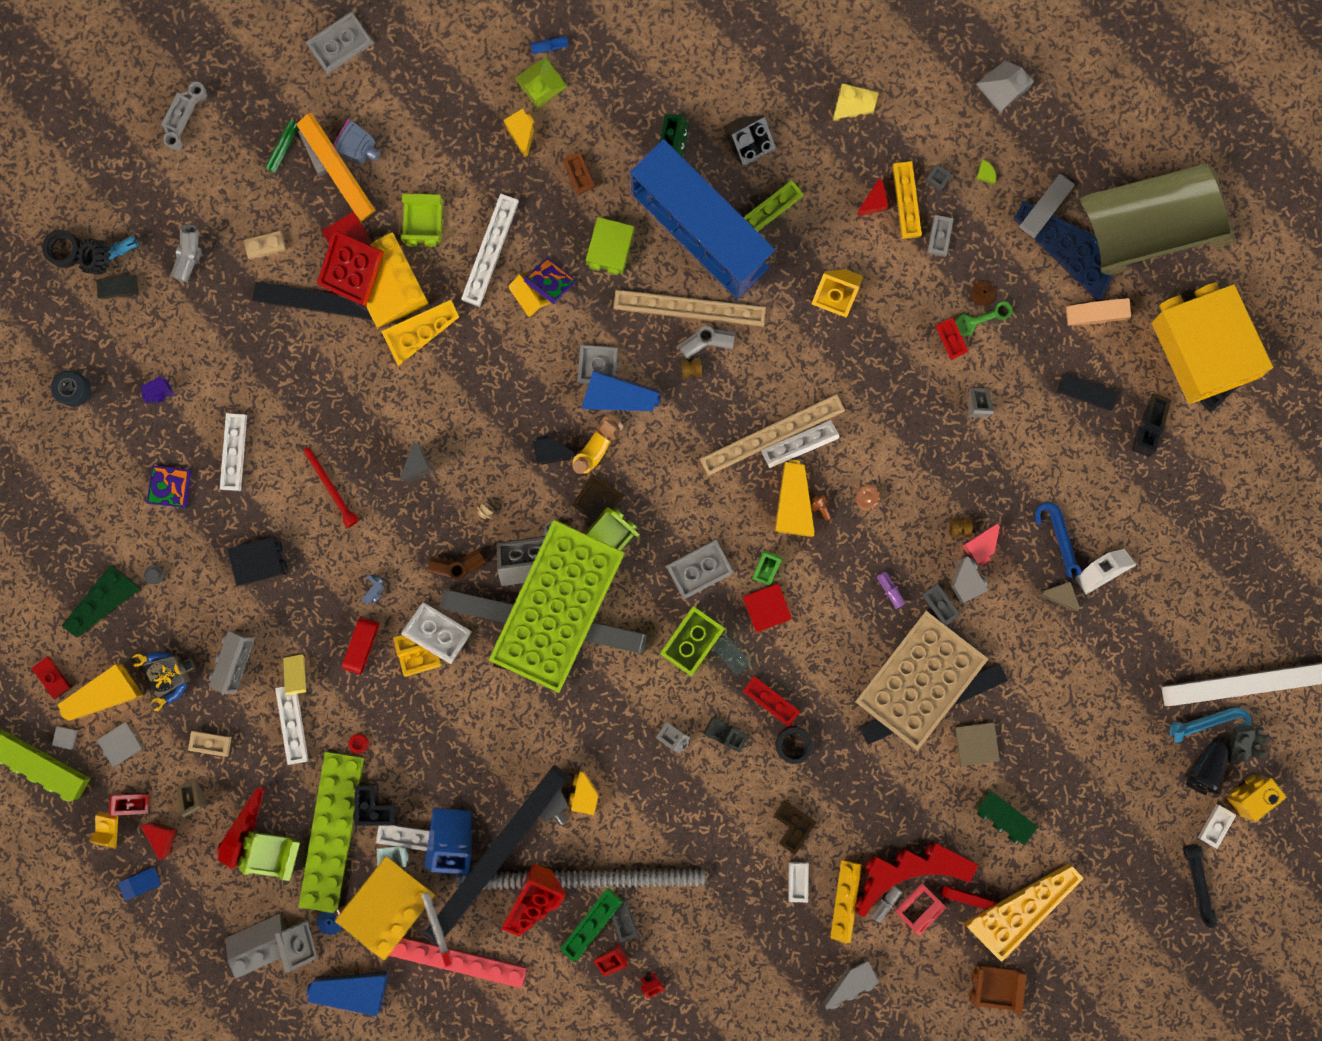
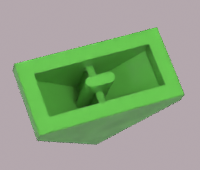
(767, 567)

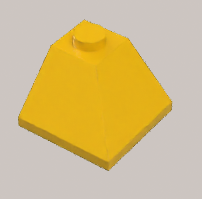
(837, 291)

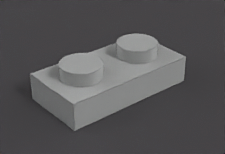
(940, 235)

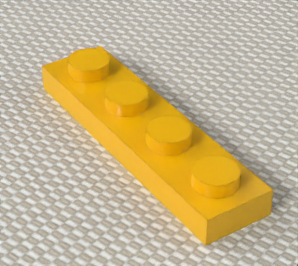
(906, 200)
(845, 901)

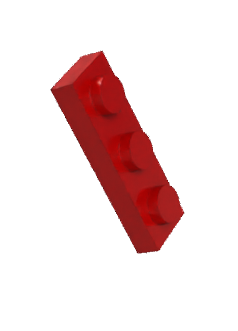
(771, 701)

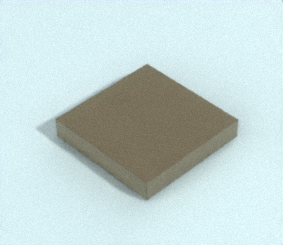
(977, 744)

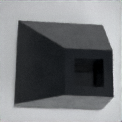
(749, 138)

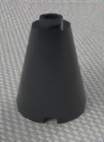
(1208, 770)

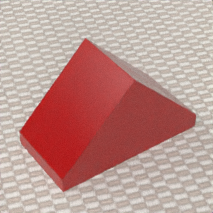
(875, 201)
(128, 803)
(160, 838)
(611, 960)

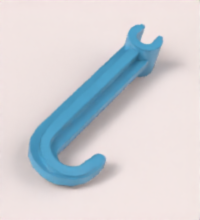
(1180, 730)

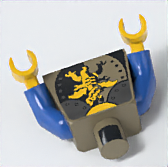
(166, 675)

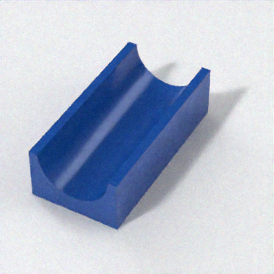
(700, 219)

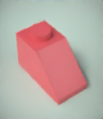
(982, 545)

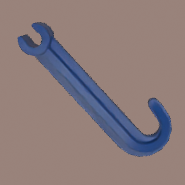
(1061, 535)

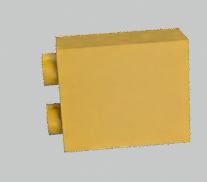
(1210, 342)

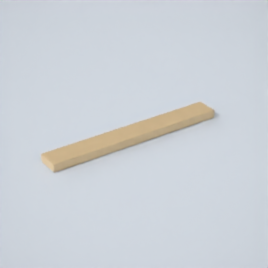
(689, 308)
(772, 434)

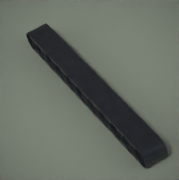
(498, 852)

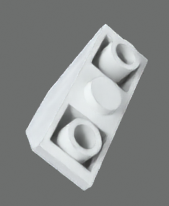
(1104, 570)

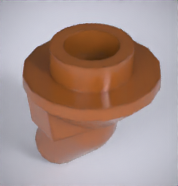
(819, 503)

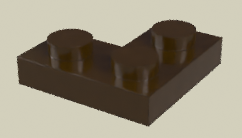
(798, 823)

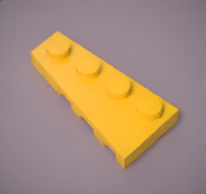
(414, 333)

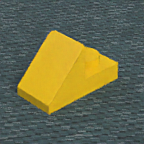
(105, 830)

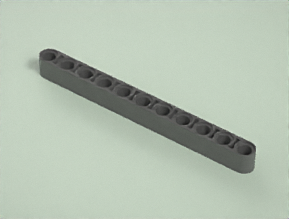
(500, 612)

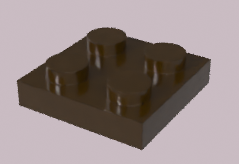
(596, 498)

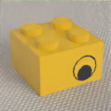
(1255, 797)

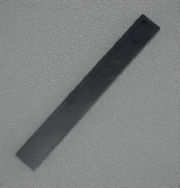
(311, 301)
(982, 682)

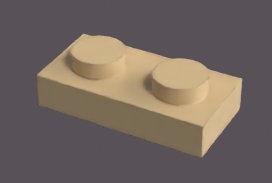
(264, 245)
(209, 743)

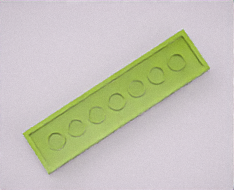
(331, 832)

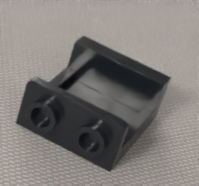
(257, 561)

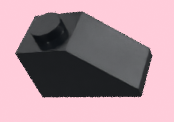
(550, 451)

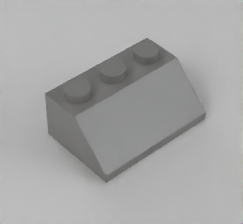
(516, 559)
(231, 662)
(254, 946)

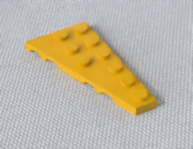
(1014, 918)

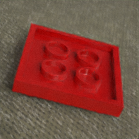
(350, 267)

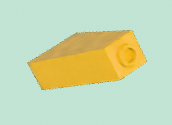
(794, 505)
(105, 691)

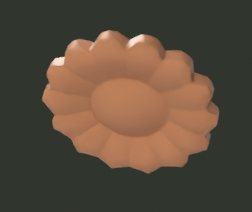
(867, 497)

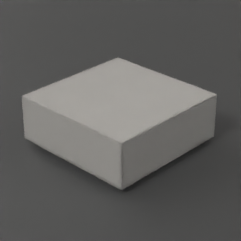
(64, 737)

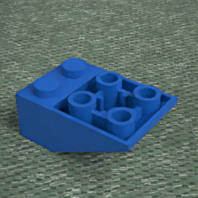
(449, 841)

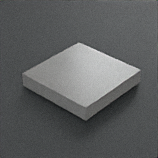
(598, 358)
(296, 946)

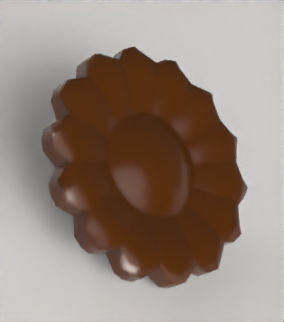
(983, 293)

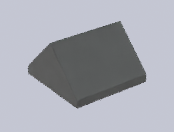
(416, 465)

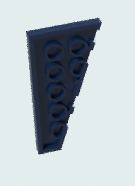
(1072, 249)

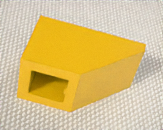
(585, 795)

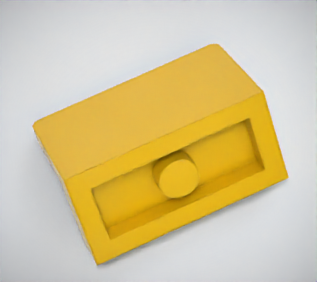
(526, 296)

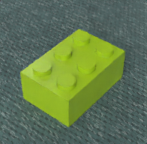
(692, 641)

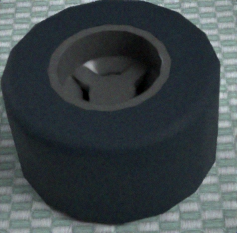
(63, 387)

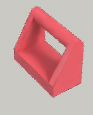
(927, 917)

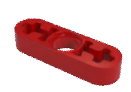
(968, 898)

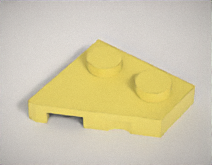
(854, 101)

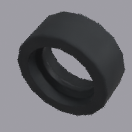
(49, 242)
(808, 745)

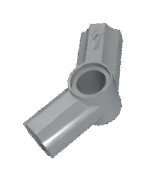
(186, 253)
(695, 343)

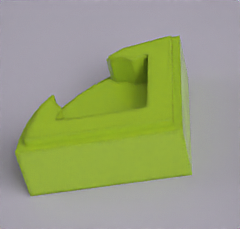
(986, 172)

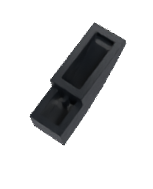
(1151, 425)

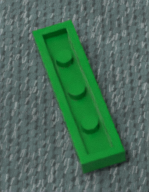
(591, 925)

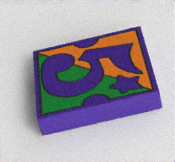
(550, 280)
(169, 486)

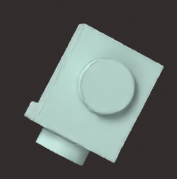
(396, 854)

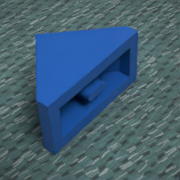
(139, 883)

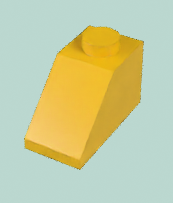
(521, 129)

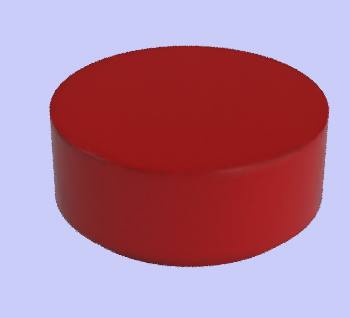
(358, 743)

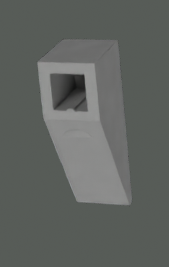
(854, 980)

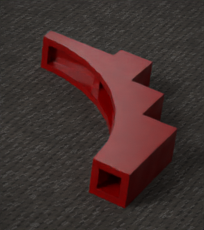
(885, 875)

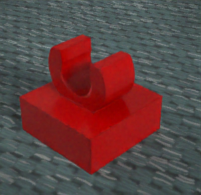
(653, 987)

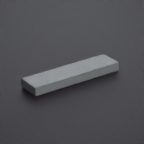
(1046, 206)

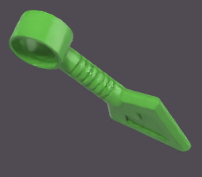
(967, 323)

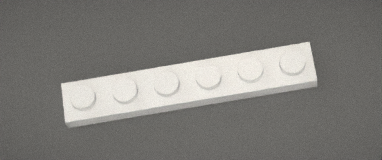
(490, 250)

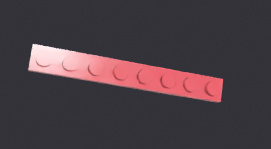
(462, 962)

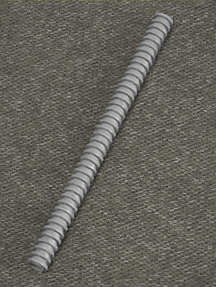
(601, 878)

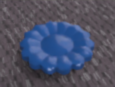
(327, 923)

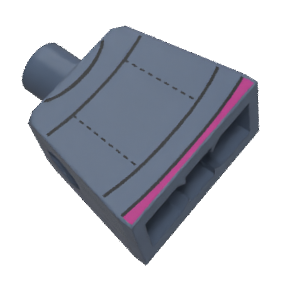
(355, 144)

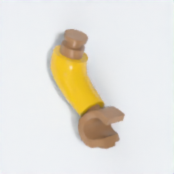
(596, 447)

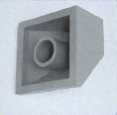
(1005, 84)

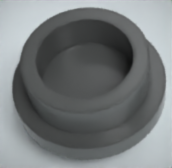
(154, 574)

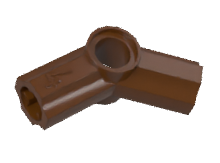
(445, 567)

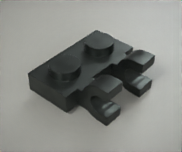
(1242, 744)

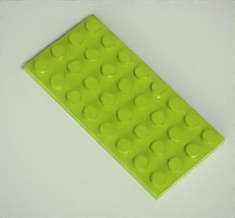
(556, 606)

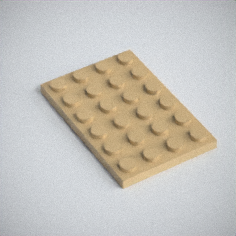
(921, 680)

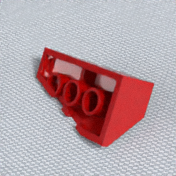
(232, 845)
(535, 899)

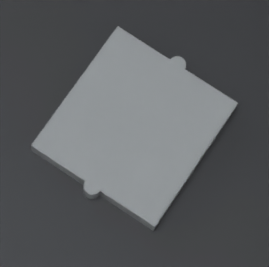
(119, 744)

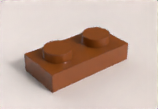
(578, 173)

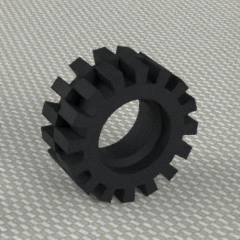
(93, 256)

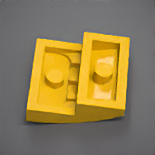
(413, 657)

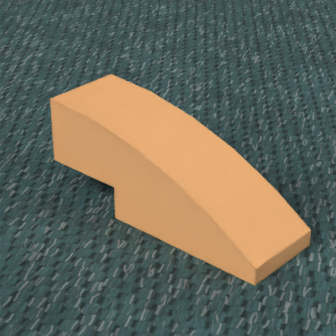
(1098, 312)

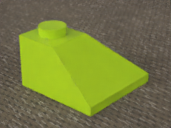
(541, 82)

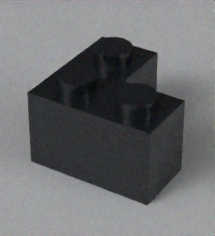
(369, 810)

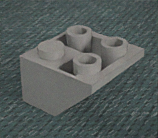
(966, 580)

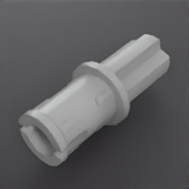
(886, 904)

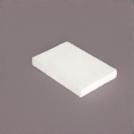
(436, 632)

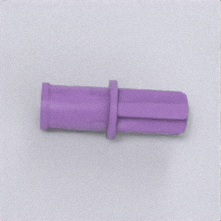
(890, 590)

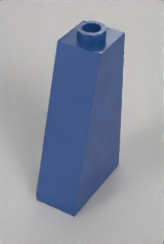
(616, 393)
(352, 992)

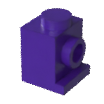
(156, 390)

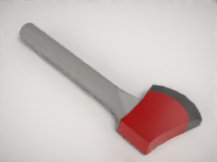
(445, 953)

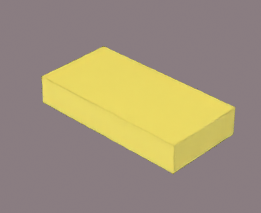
(294, 675)

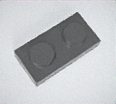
(940, 604)

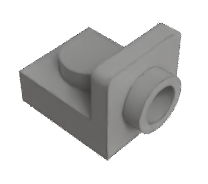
(673, 738)

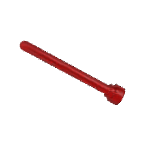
(349, 518)

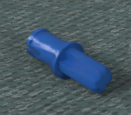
(549, 44)

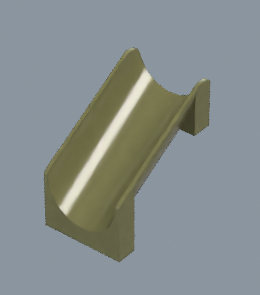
(1159, 217)

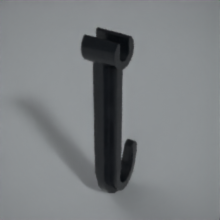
(1193, 855)

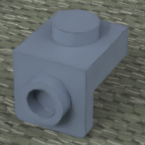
(373, 594)

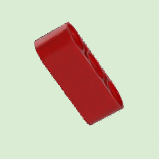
(360, 645)

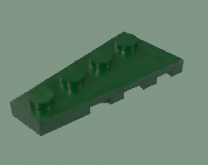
(107, 594)

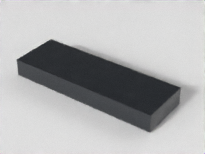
(1087, 392)

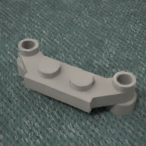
(179, 114)

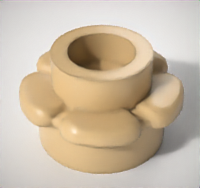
(485, 510)

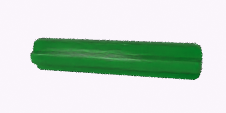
(282, 146)

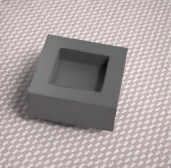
(938, 177)

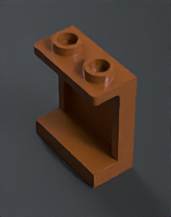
(998, 988)

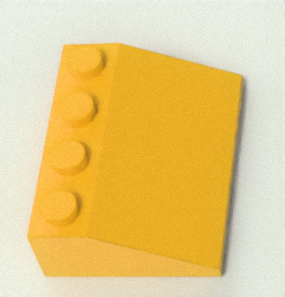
(395, 286)
(384, 908)

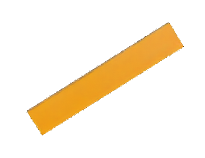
(335, 167)

